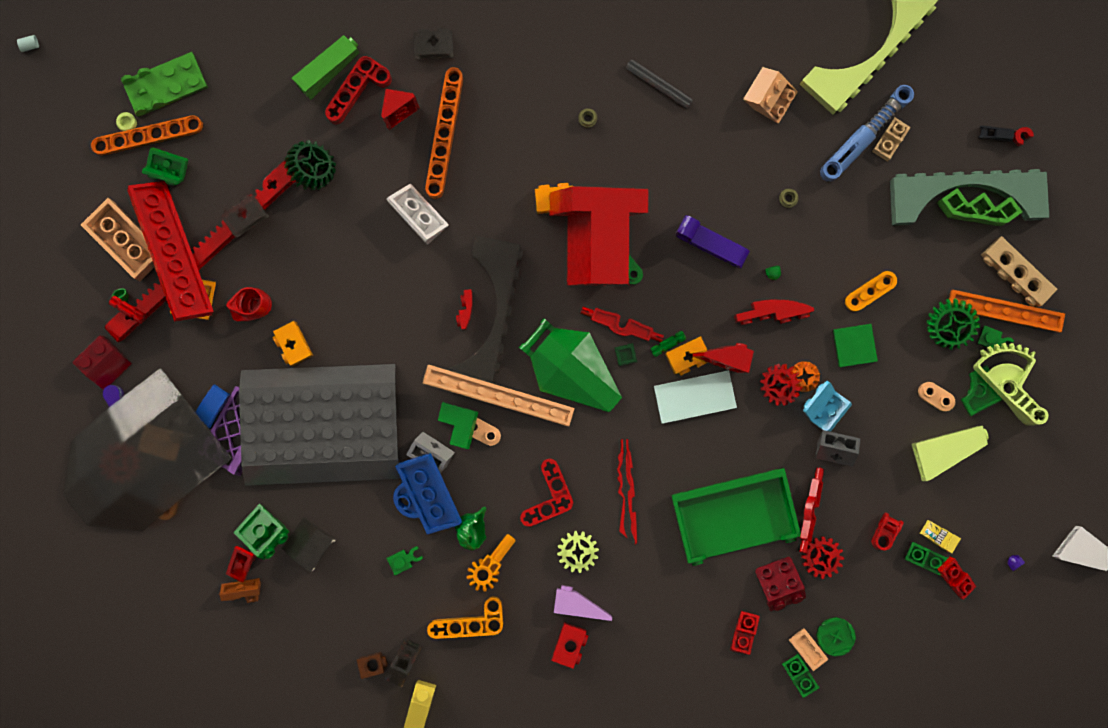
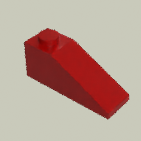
(733, 358)

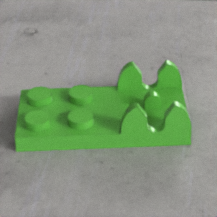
(164, 84)

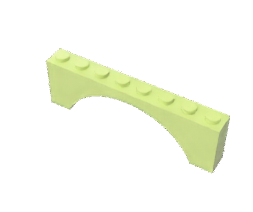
(835, 86)

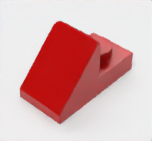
(240, 564)

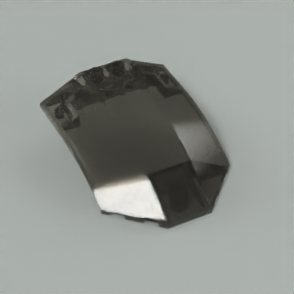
(140, 457)

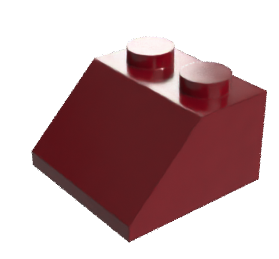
(102, 362)

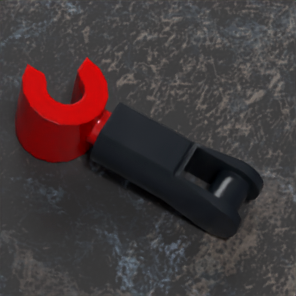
(1006, 134)

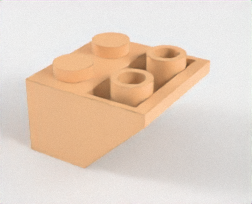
(770, 94)

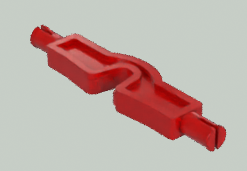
(612, 320)
(809, 517)

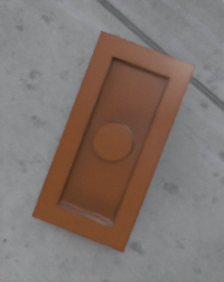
(249, 589)

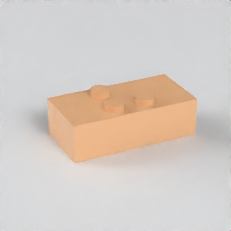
(120, 238)

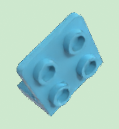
(826, 407)

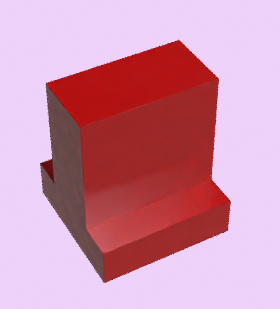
(598, 231)

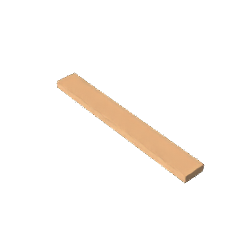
(498, 395)

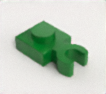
(991, 337)
(402, 561)

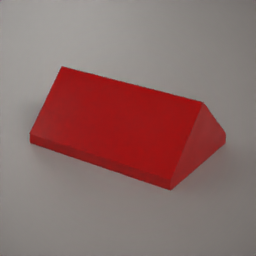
(398, 107)

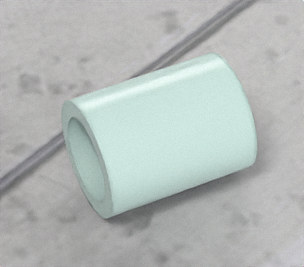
(27, 43)

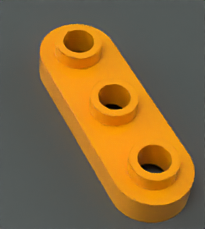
(878, 288)

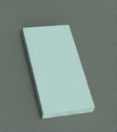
(695, 396)

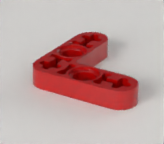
(557, 495)

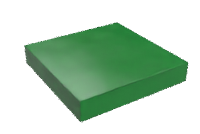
(855, 345)

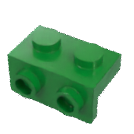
(165, 166)

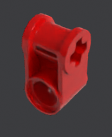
(887, 531)

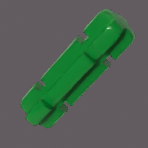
(668, 343)

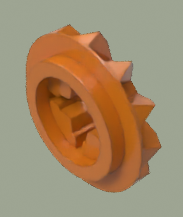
(810, 369)

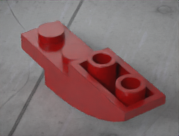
(781, 309)

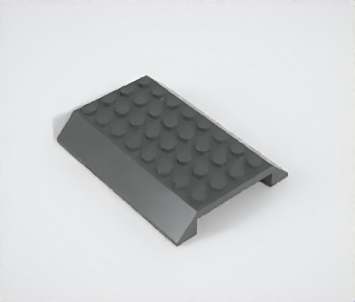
(318, 424)

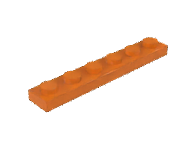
(1012, 312)

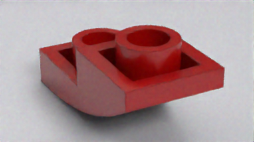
(465, 315)
(955, 577)
(744, 633)

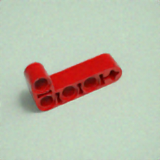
(355, 92)

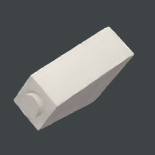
(1083, 549)

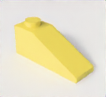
(420, 705)

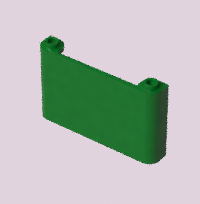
(736, 515)

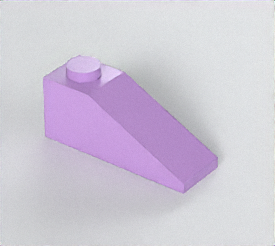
(573, 603)

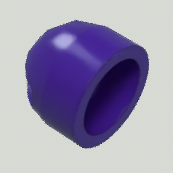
(1015, 562)

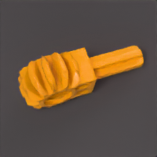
(491, 564)

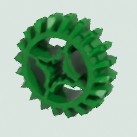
(969, 322)

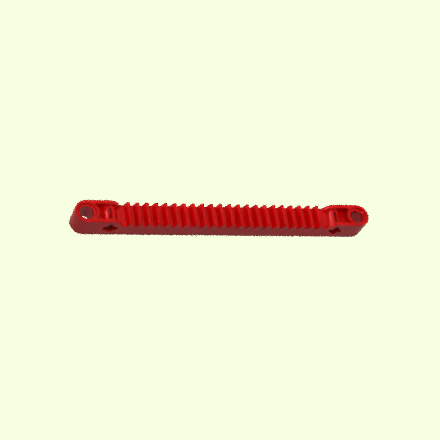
(122, 326)

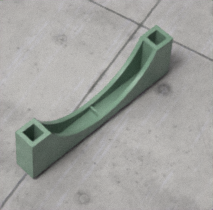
(912, 193)

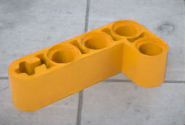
(465, 623)

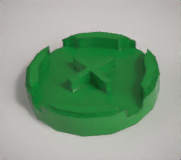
(836, 636)

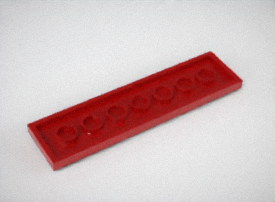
(170, 251)

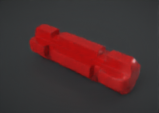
(127, 309)

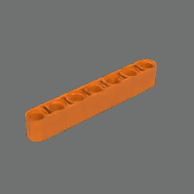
(444, 124)

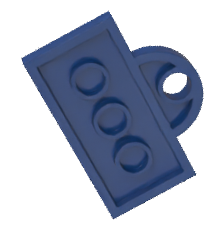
(425, 494)

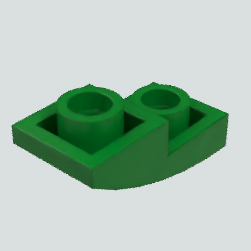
(925, 558)
(800, 676)

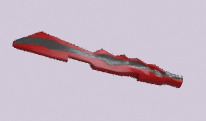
(626, 490)

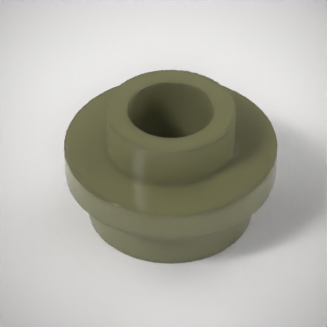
(587, 112)
(790, 192)

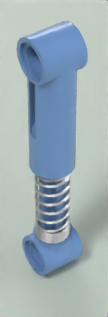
(866, 134)

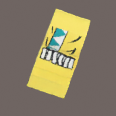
(940, 536)

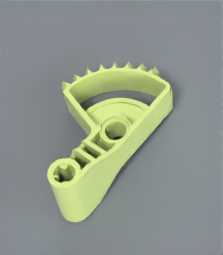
(1018, 400)

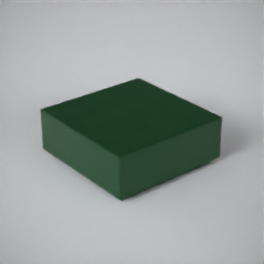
(625, 354)

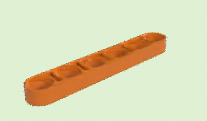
(147, 135)

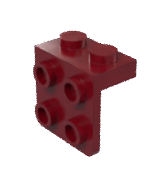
(781, 584)

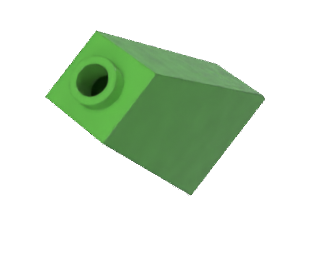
(326, 66)

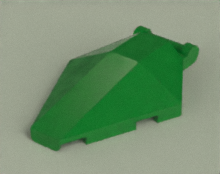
(571, 367)

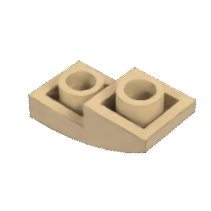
(891, 139)

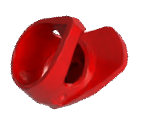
(250, 305)

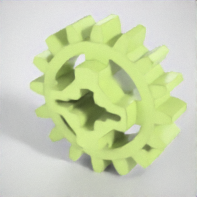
(586, 551)

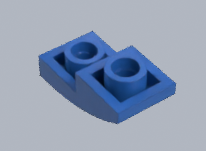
(212, 404)

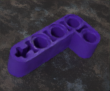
(711, 242)

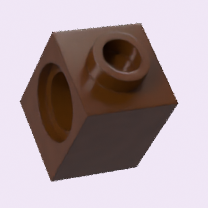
(363, 666)

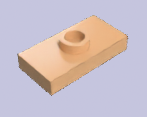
(808, 649)

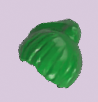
(472, 530)

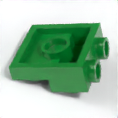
(262, 532)

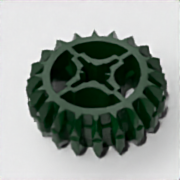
(305, 170)

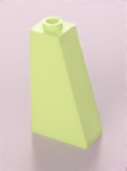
(945, 451)

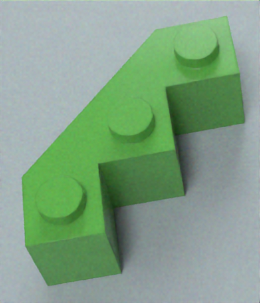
(979, 209)

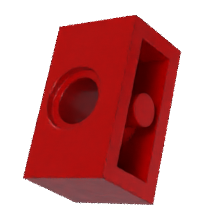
(561, 654)

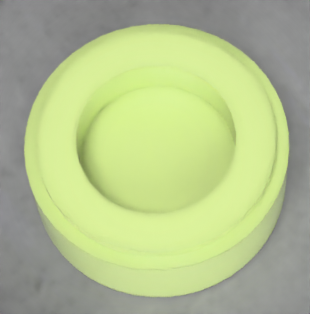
(126, 121)

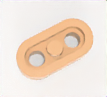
(936, 397)
(482, 432)

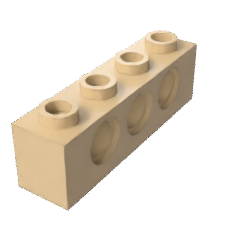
(1029, 273)

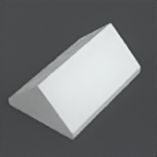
(417, 213)

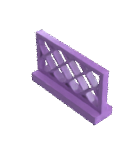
(235, 465)

